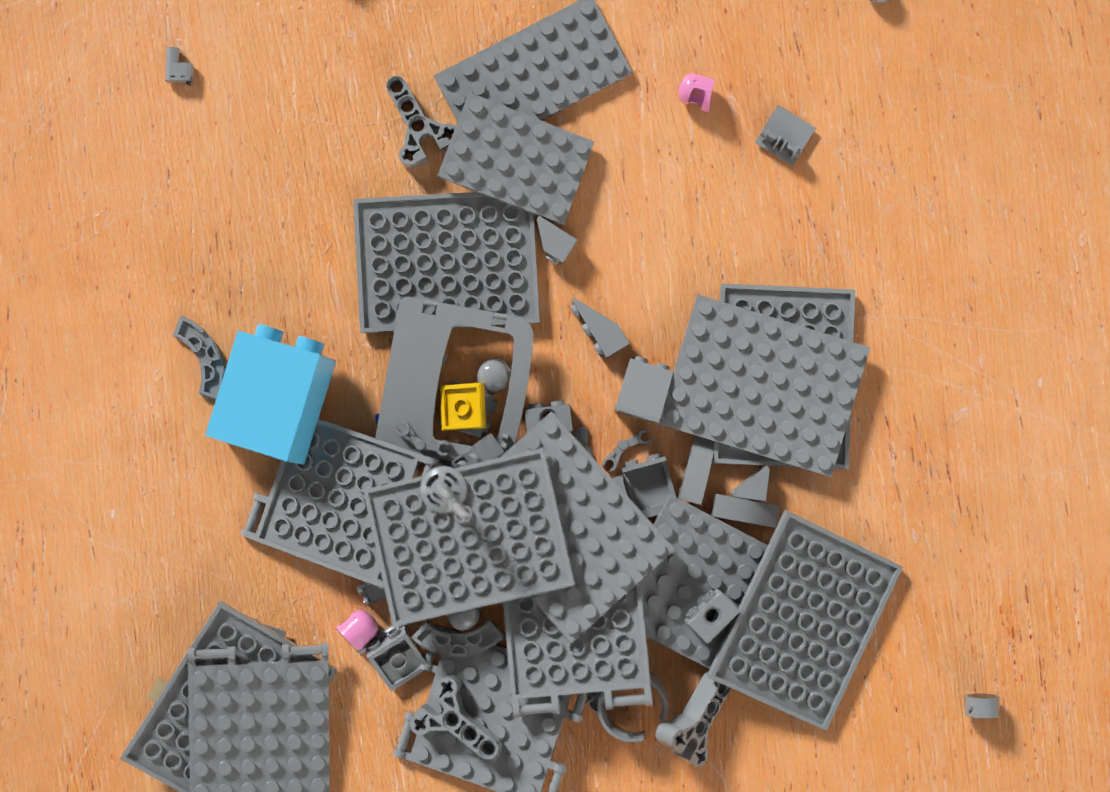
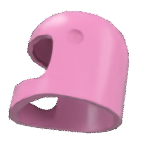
(700, 85)
(359, 629)

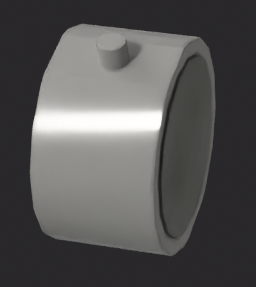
(982, 705)

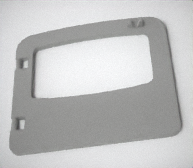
(416, 369)

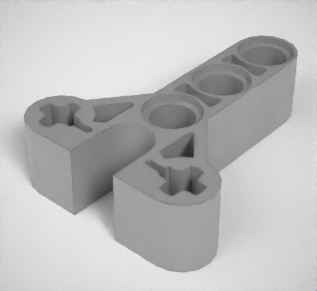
(414, 139)
(454, 704)
(689, 731)

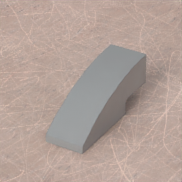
(697, 470)
(745, 510)

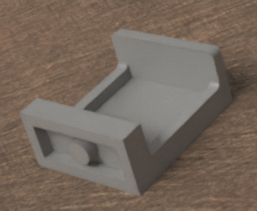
(648, 483)

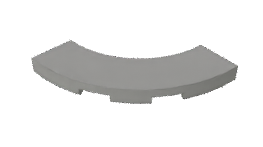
(207, 353)
(458, 644)

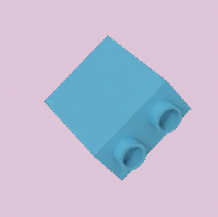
(271, 394)

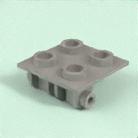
(785, 135)

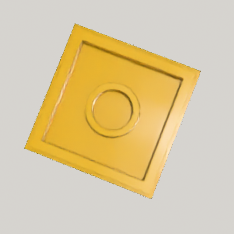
(463, 406)

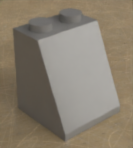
(644, 390)

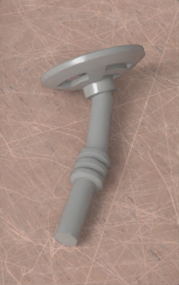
(448, 501)

